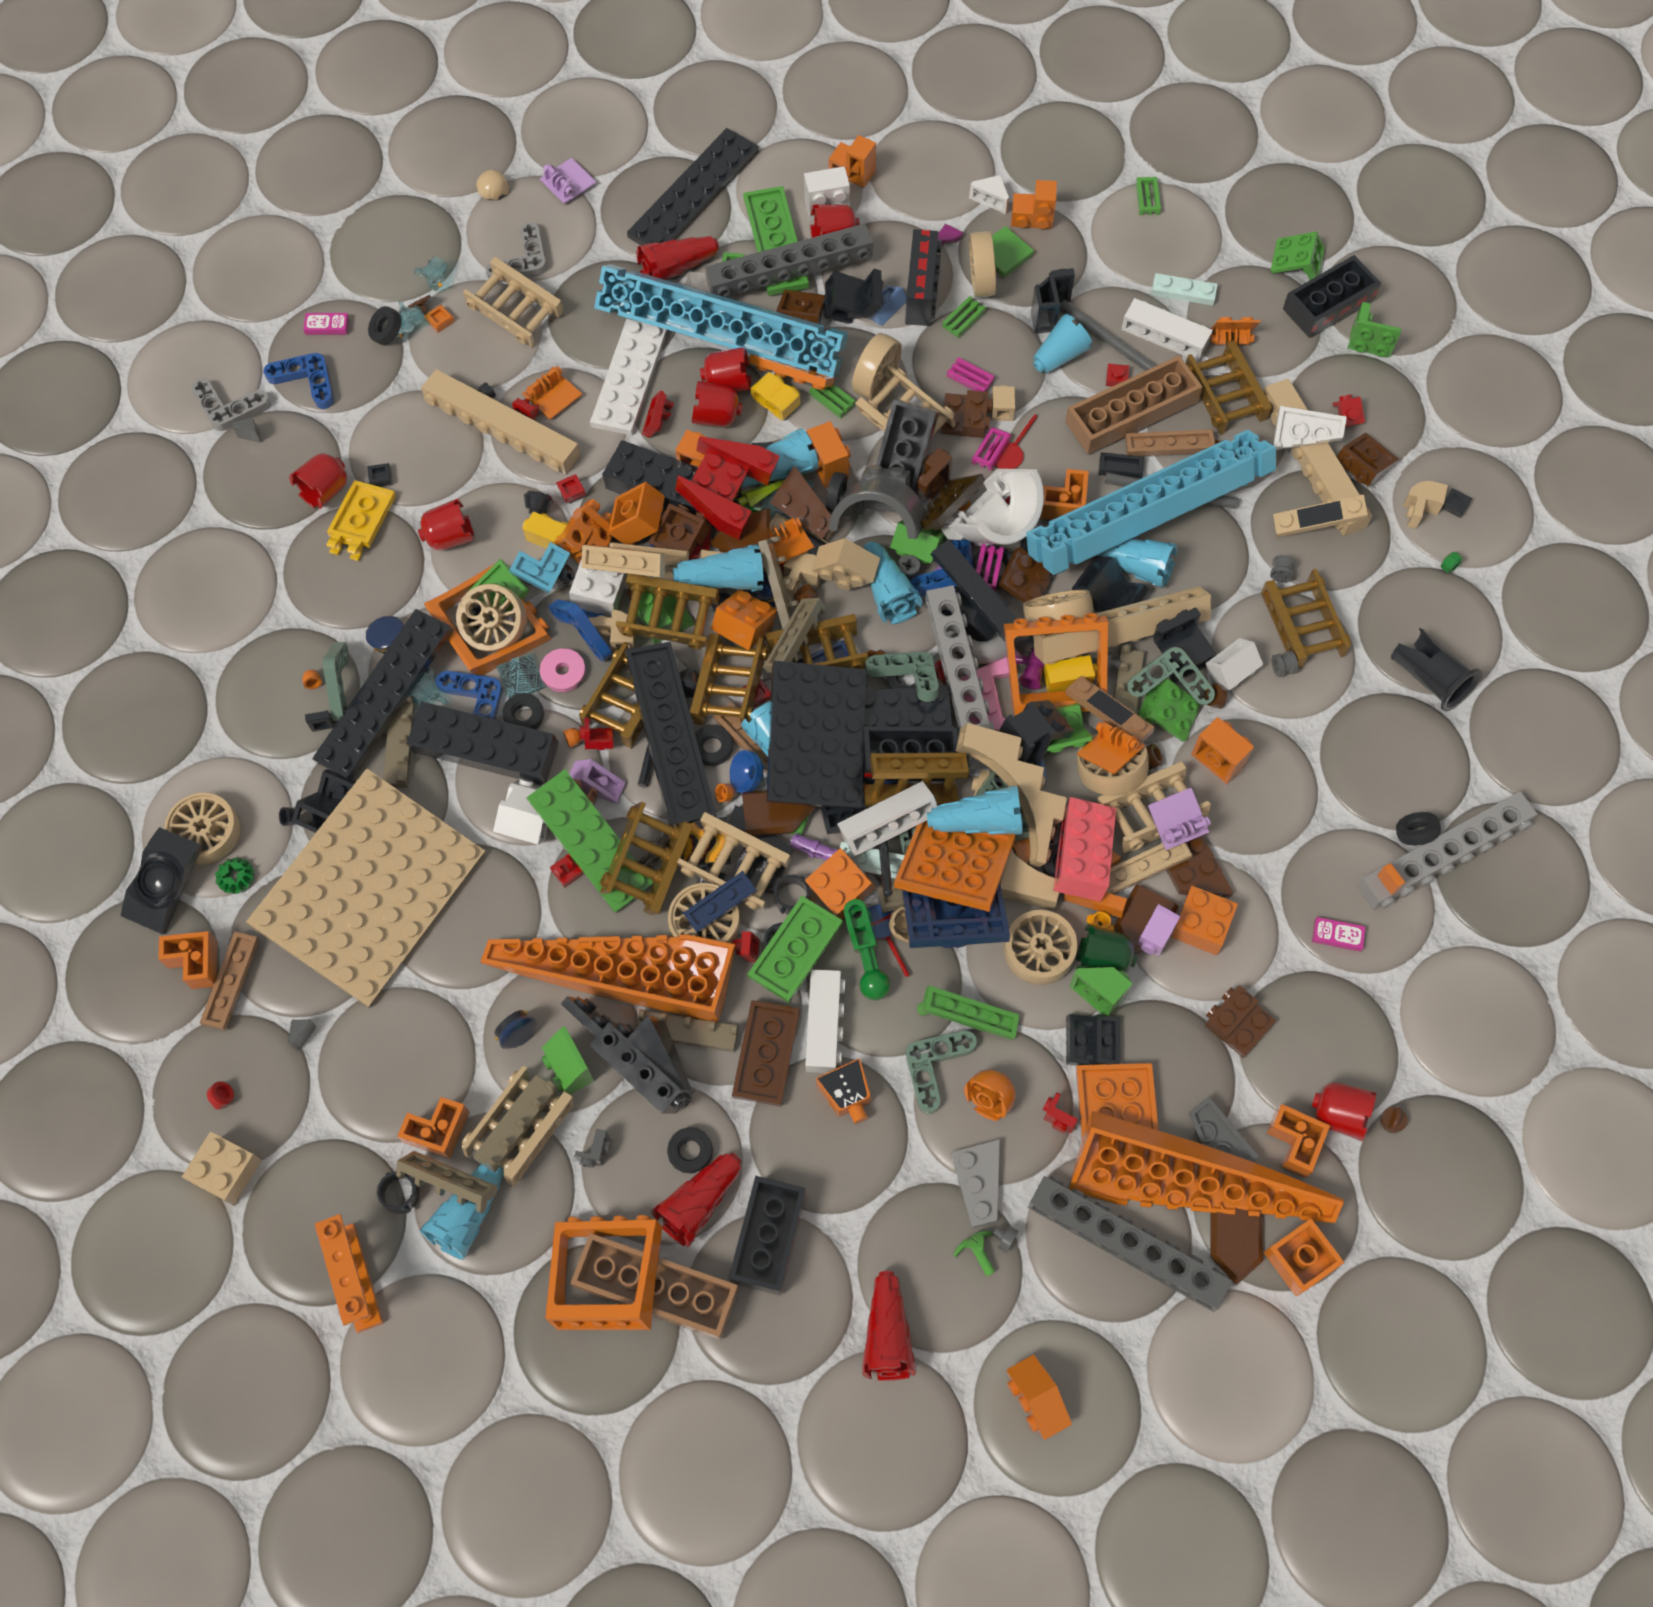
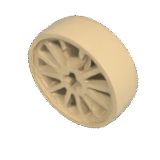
(982, 264)
(871, 370)
(1059, 604)
(465, 610)
(1114, 783)
(206, 825)
(688, 895)
(1051, 973)

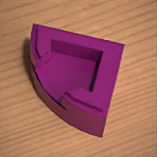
(949, 234)

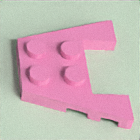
(988, 673)

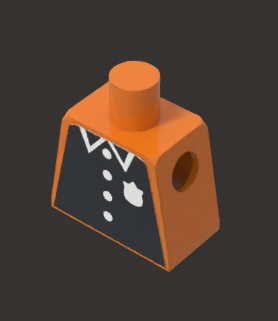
(846, 1090)

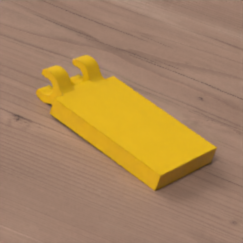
(359, 518)

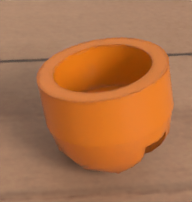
(311, 679)
(572, 737)
(724, 792)

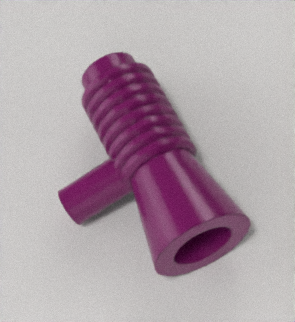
(1032, 673)

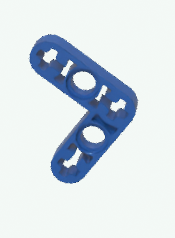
(308, 370)
(929, 580)
(572, 614)
(479, 691)

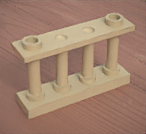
(517, 283)
(870, 409)
(632, 559)
(1152, 786)
(734, 837)
(528, 1147)

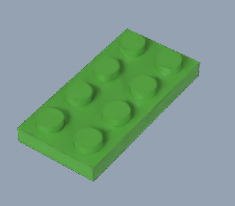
(795, 949)

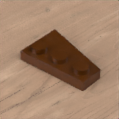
(799, 501)

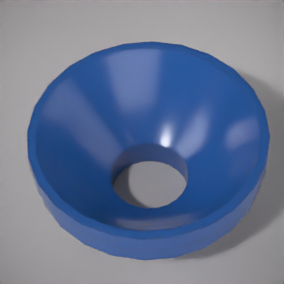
(742, 771)

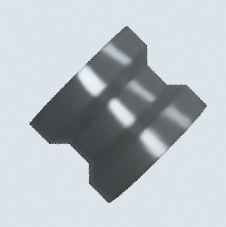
(913, 566)
(1282, 568)
(1284, 663)

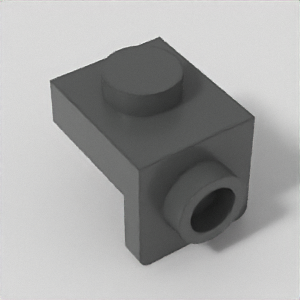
(600, 1147)

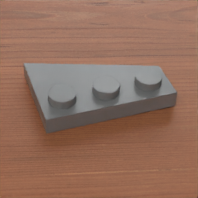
(978, 1180)

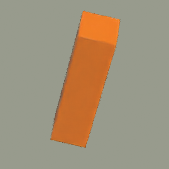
(1110, 903)

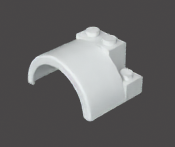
(991, 518)

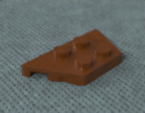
(1199, 871)

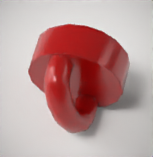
(220, 1094)

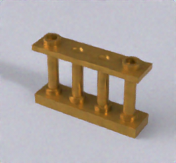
(1243, 375)
(661, 589)
(829, 630)
(1289, 633)
(712, 668)
(628, 731)
(915, 765)
(669, 855)

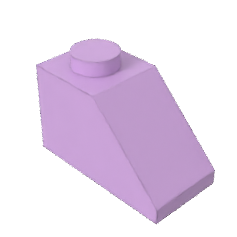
(594, 775)
(1158, 930)

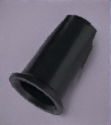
(1437, 670)

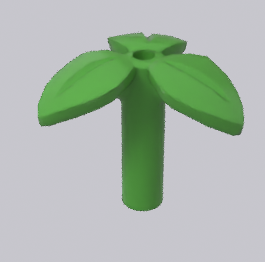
(976, 1243)

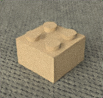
(845, 564)
(221, 1168)

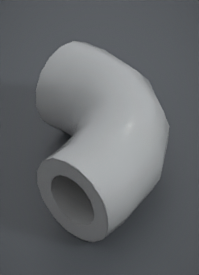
(987, 651)

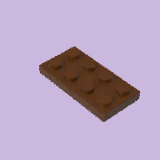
(766, 1053)

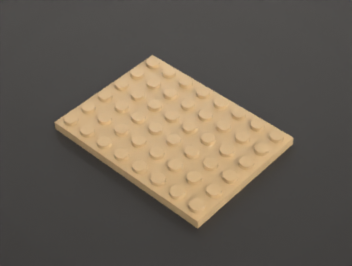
(366, 887)

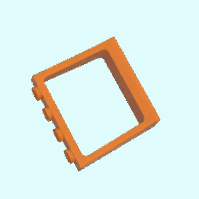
(438, 609)
(1045, 625)
(610, 1316)

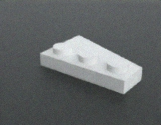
(1306, 427)

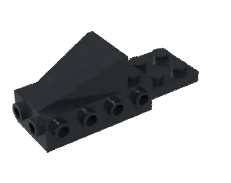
(639, 1055)

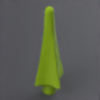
(753, 496)

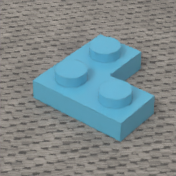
(543, 572)

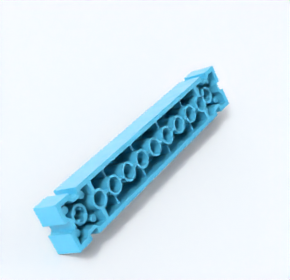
(721, 320)
(1150, 501)

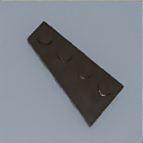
(952, 498)

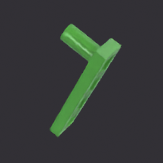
(969, 1012)

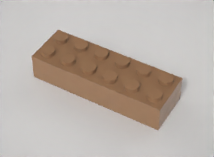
(1133, 404)
(680, 1293)

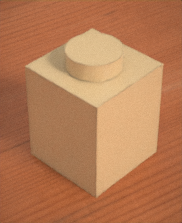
(1003, 403)

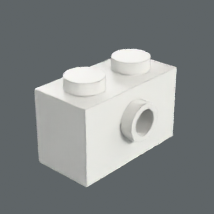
(1234, 663)

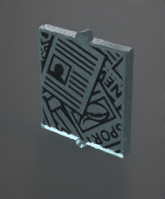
(520, 676)

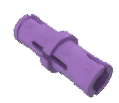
(812, 847)

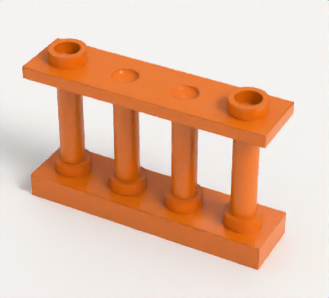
(348, 1274)

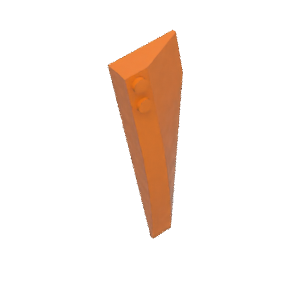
(660, 972)
(1158, 1168)

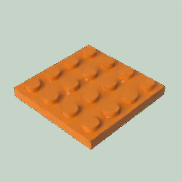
(955, 866)

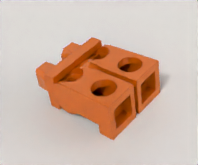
(585, 528)

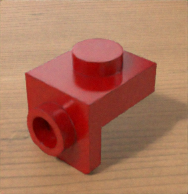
(1350, 408)
(596, 737)
(1060, 1120)

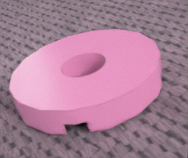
(562, 658)

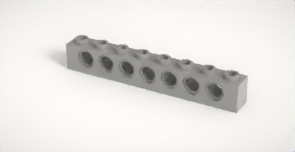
(947, 599)
(1515, 808)

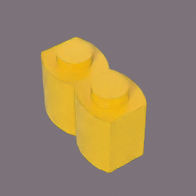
(775, 395)

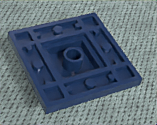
(950, 925)

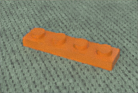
(799, 375)

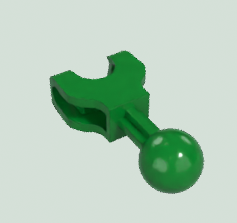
(874, 982)

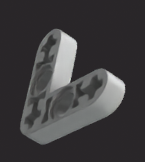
(530, 258)
(222, 411)

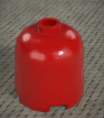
(831, 218)
(728, 369)
(716, 405)
(319, 479)
(446, 526)
(1345, 1108)

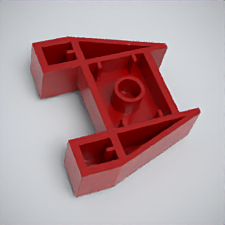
(721, 478)

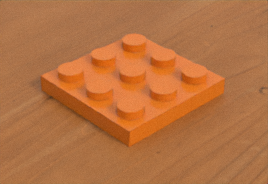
(1117, 1091)

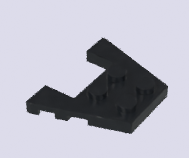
(759, 863)

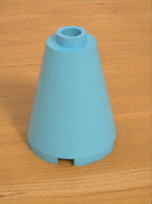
(1062, 345)

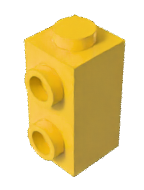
(542, 529)
(1065, 672)

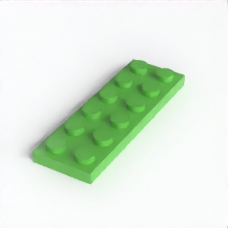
(772, 228)
(584, 834)

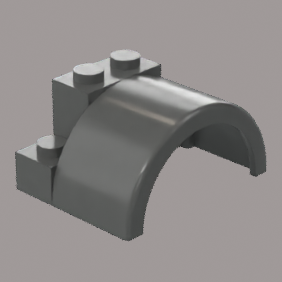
(884, 491)

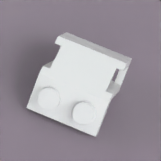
(517, 816)

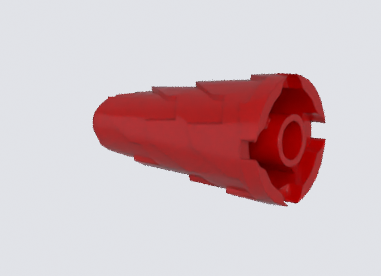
(674, 257)
(695, 1200)
(888, 1334)

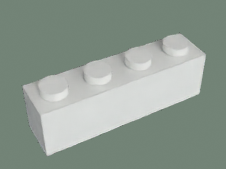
(1166, 329)
(887, 818)
(823, 1021)

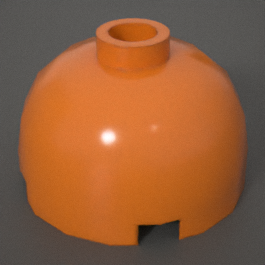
(991, 1093)

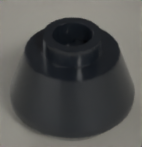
(537, 502)
(689, 681)

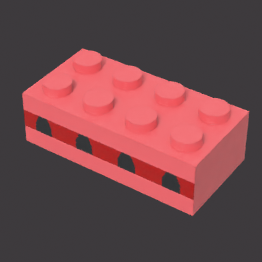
(1085, 849)

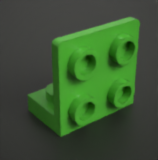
(1299, 252)
(1372, 336)
(1170, 709)
(1080, 736)

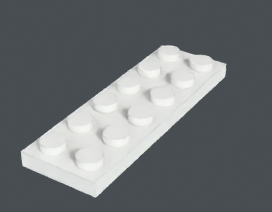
(628, 377)

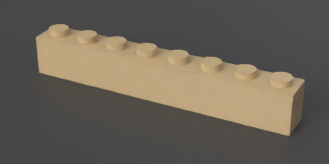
(501, 422)
(1316, 460)
(1124, 625)

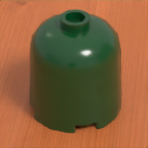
(1106, 949)

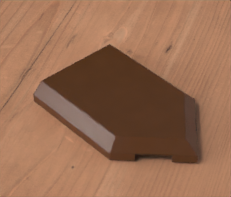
(755, 531)
(770, 818)
(1138, 912)
(1236, 1243)

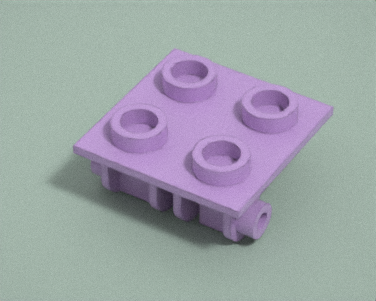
(566, 180)
(1178, 818)

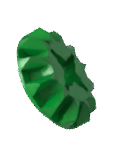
(244, 877)

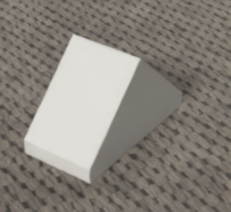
(990, 193)

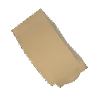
(1424, 497)
(800, 571)
(607, 627)

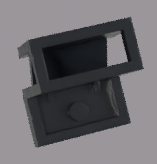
(1049, 295)
(853, 297)
(1108, 585)
(977, 625)
(1184, 634)
(1036, 728)
(322, 803)

